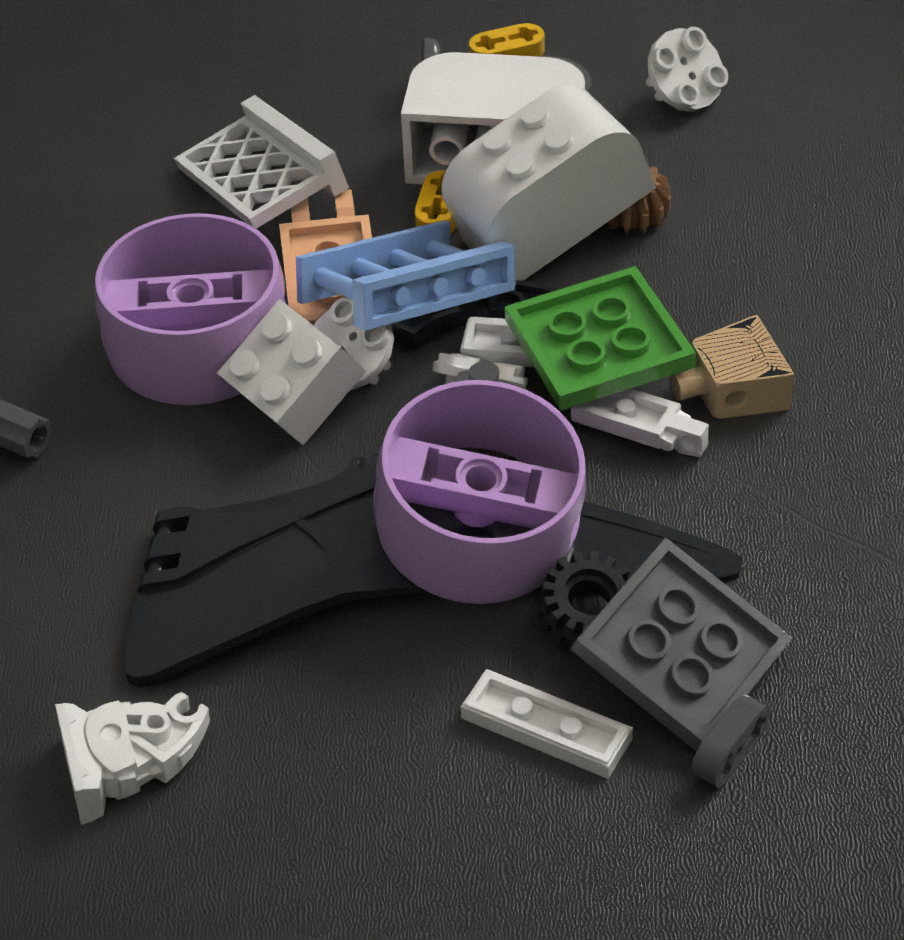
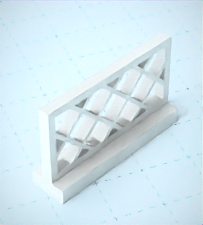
(284, 145)

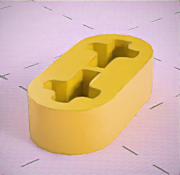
(517, 39)
(432, 203)

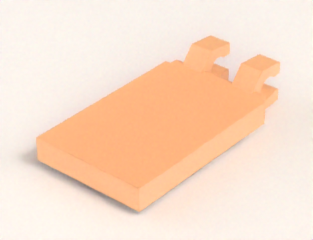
(315, 235)

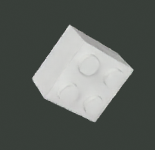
(291, 371)

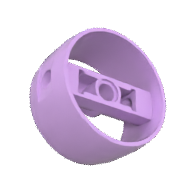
(182, 302)
(426, 469)

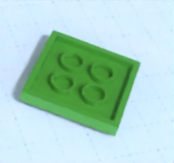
(599, 337)

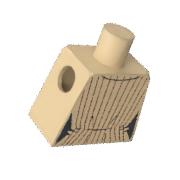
(737, 372)

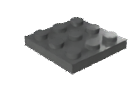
(680, 643)

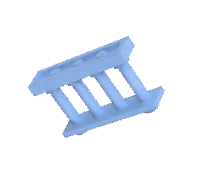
(405, 274)

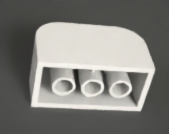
(464, 96)
(545, 178)

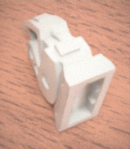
(126, 746)

